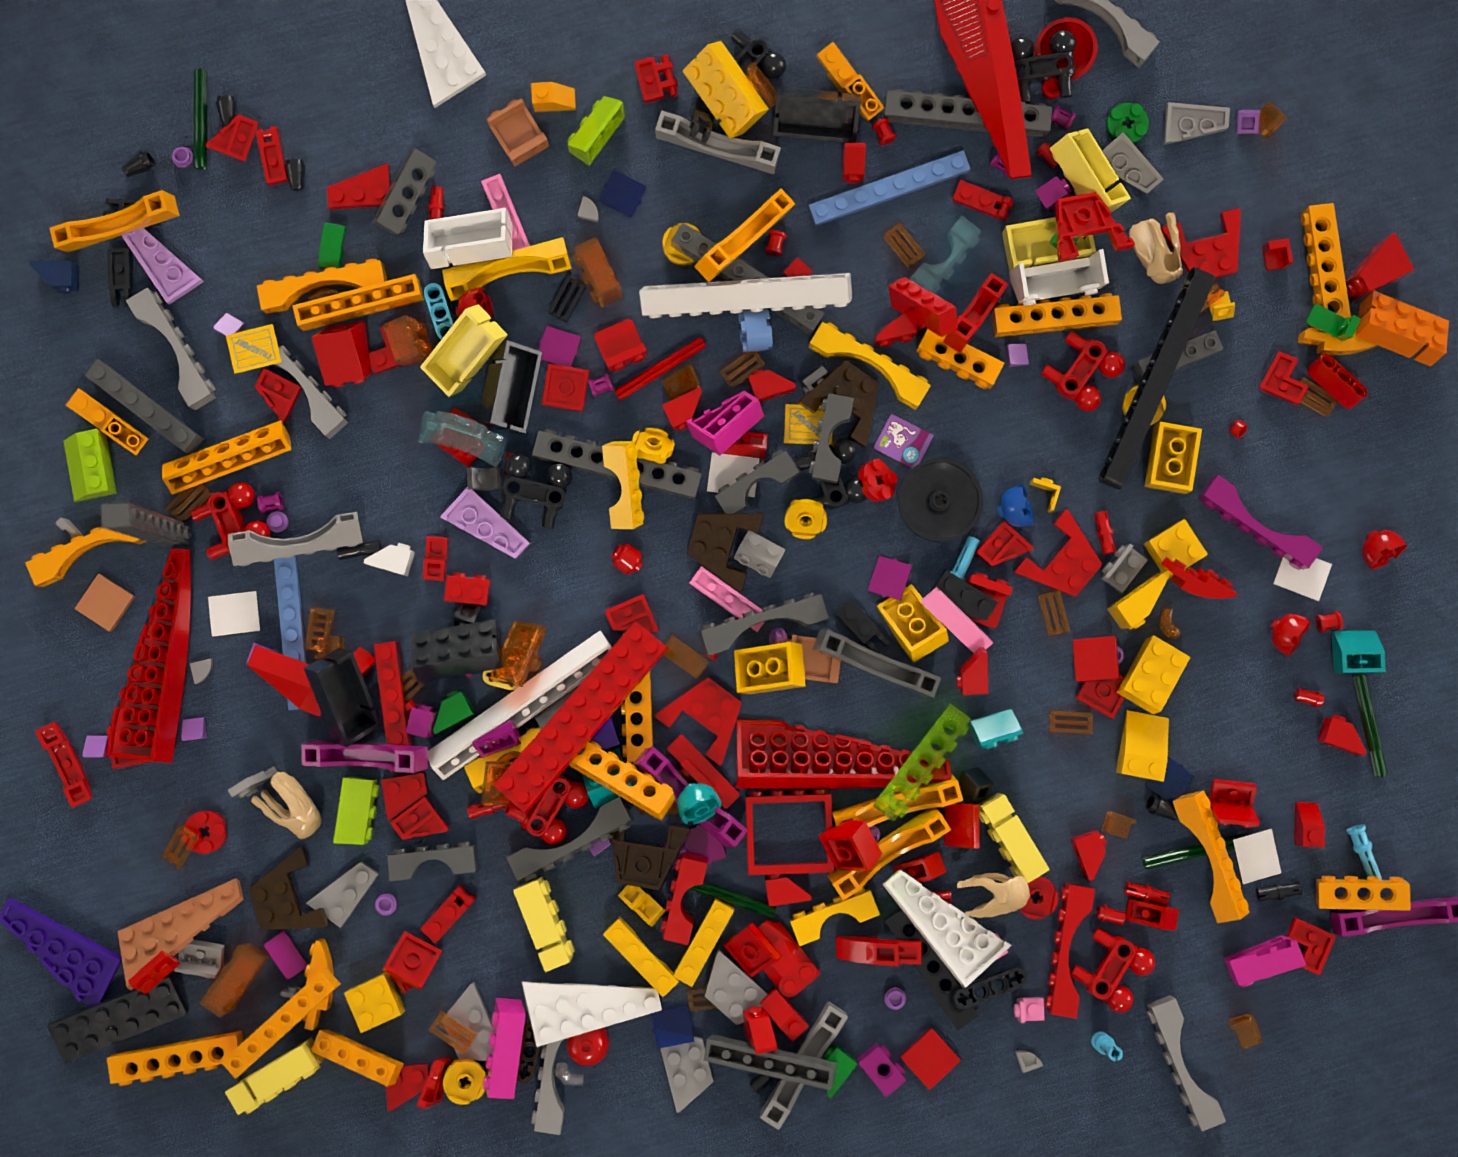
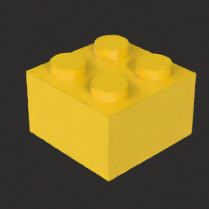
(1176, 543)
(374, 1002)

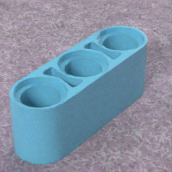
(437, 305)

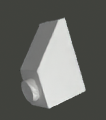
(393, 559)

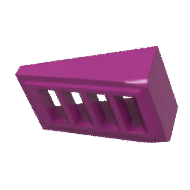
(505, 736)

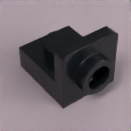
(466, 614)

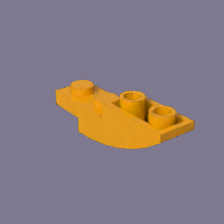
(848, 81)
(1330, 345)
(107, 421)
(320, 960)

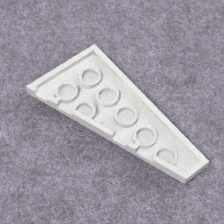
(443, 52)
(954, 937)
(574, 1009)

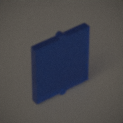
(622, 194)
(1174, 784)
(672, 1027)

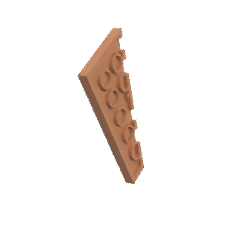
(174, 927)

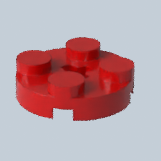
(885, 477)
(217, 831)
(1046, 904)

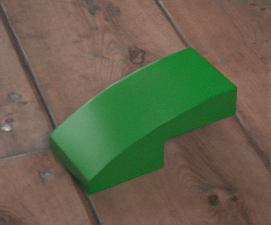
(331, 246)

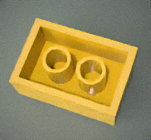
(1173, 457)
(769, 668)
(1153, 674)

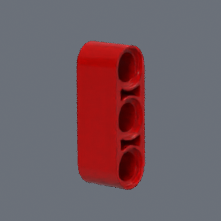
(1337, 381)

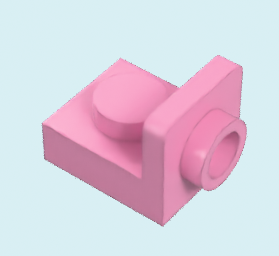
(1029, 1009)

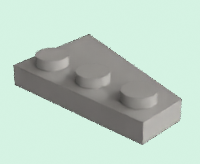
(1193, 121)
(1131, 164)
(345, 893)

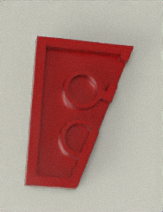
(361, 190)

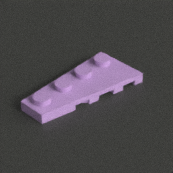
(165, 270)
(481, 520)

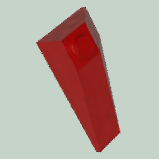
(286, 676)

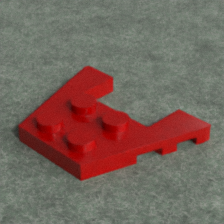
(1083, 217)
(1213, 254)
(1072, 564)
(712, 708)

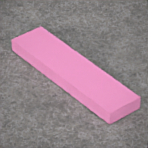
(499, 199)
(724, 595)
(956, 620)

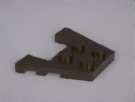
(853, 383)
(714, 540)
(646, 864)
(276, 899)

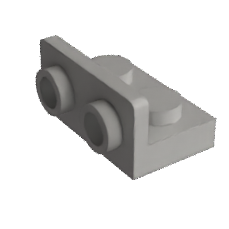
(1123, 568)

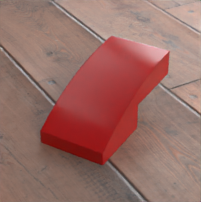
(436, 558)

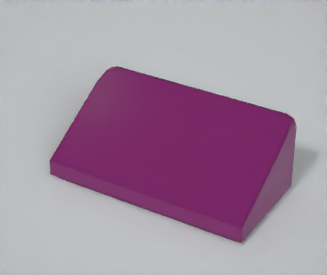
(286, 955)

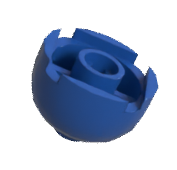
(1016, 507)

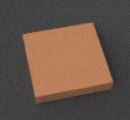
(105, 602)

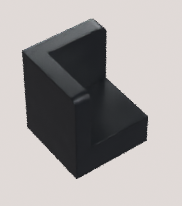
(975, 784)

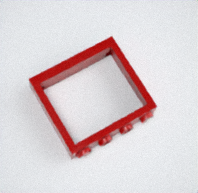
(786, 868)

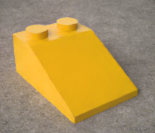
(1137, 605)
(913, 624)
(1144, 746)

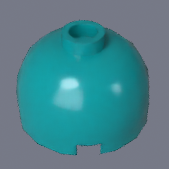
(697, 803)

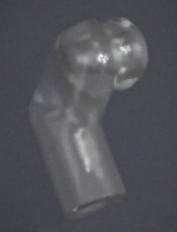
(566, 1077)

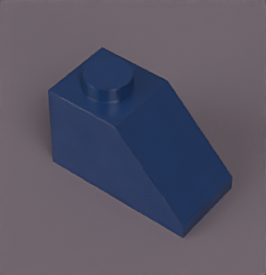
(58, 274)

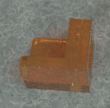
(1270, 119)
(334, 643)
(1117, 824)
(1246, 1030)

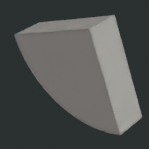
(588, 210)
(66, 524)
(201, 670)
(1027, 1060)

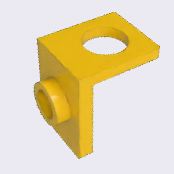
(1222, 308)
(1048, 485)

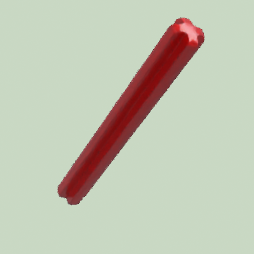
(660, 368)

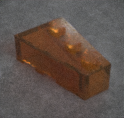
(597, 272)
(234, 979)

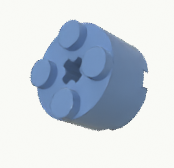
(755, 330)

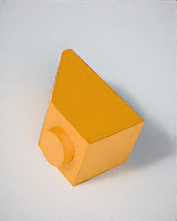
(552, 97)

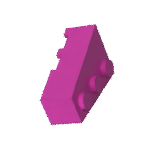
(727, 423)
(1264, 960)

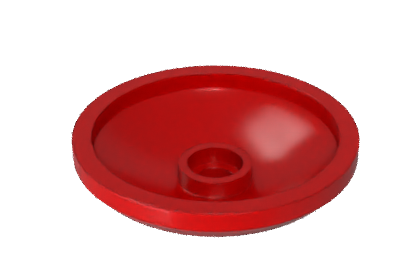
(1086, 44)

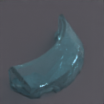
(462, 434)

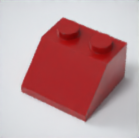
(851, 846)

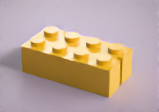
(725, 89)

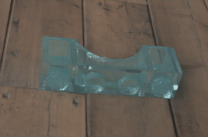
(961, 238)

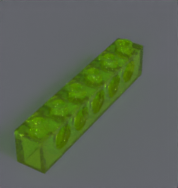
(950, 718)

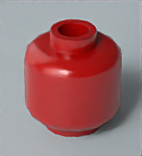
(626, 558)

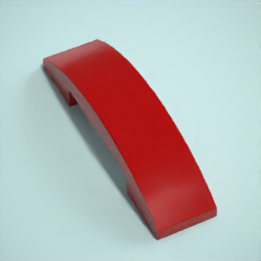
(66, 762)

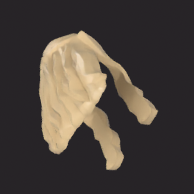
(1153, 250)
(302, 817)
(1008, 895)

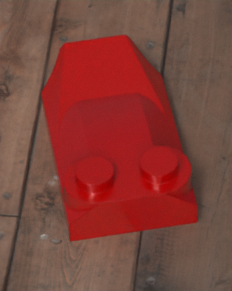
(793, 968)

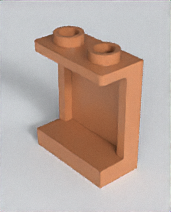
(517, 132)
(817, 665)

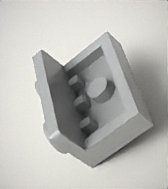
(759, 554)
(201, 959)

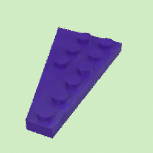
(66, 954)

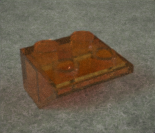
(408, 340)

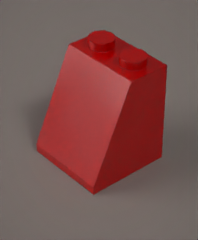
(1381, 267)
(343, 353)

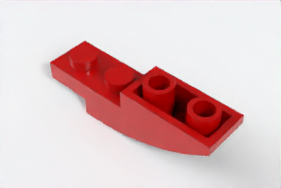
(901, 329)
(1199, 582)
(877, 951)

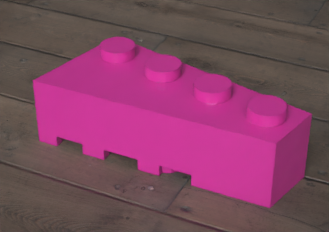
(505, 1048)

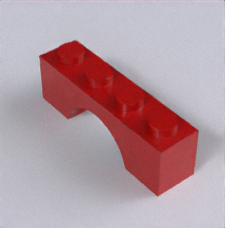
(937, 312)
(976, 312)
(680, 922)

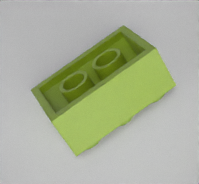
(596, 129)
(89, 465)
(356, 811)

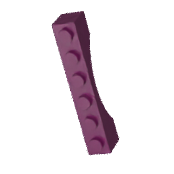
(1224, 498)
(391, 757)
(720, 825)
(1362, 921)

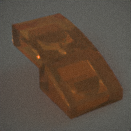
(685, 657)

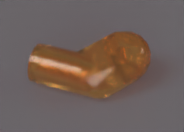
(324, 292)
(1168, 626)

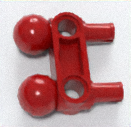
(1109, 363)
(229, 518)
(551, 829)
(1112, 970)

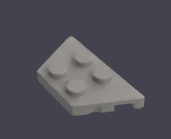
(732, 989)
(472, 1013)
(687, 1071)

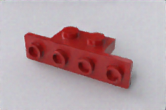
(699, 768)

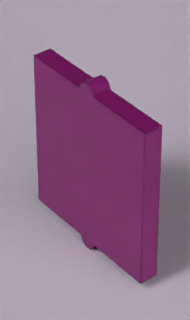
(559, 347)
(890, 578)
(704, 844)

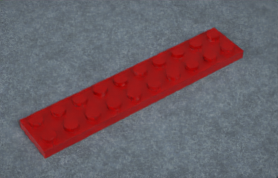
(580, 717)

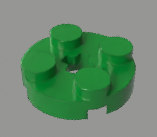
(1131, 112)

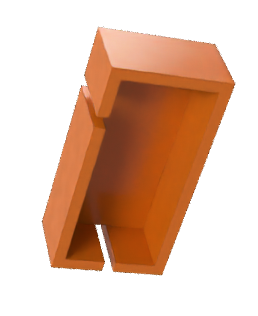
(1402, 328)

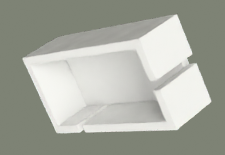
(468, 238)

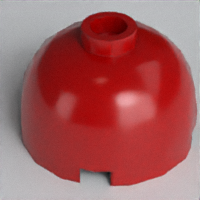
(473, 297)
(1381, 547)
(1288, 632)
(588, 1047)

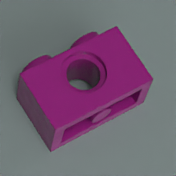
(1052, 191)
(422, 721)
(887, 1081)

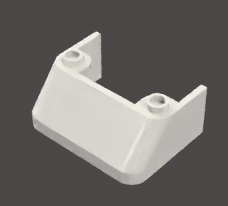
(1059, 279)

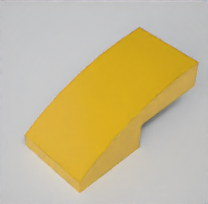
(642, 904)

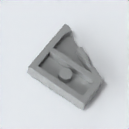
(249, 785)

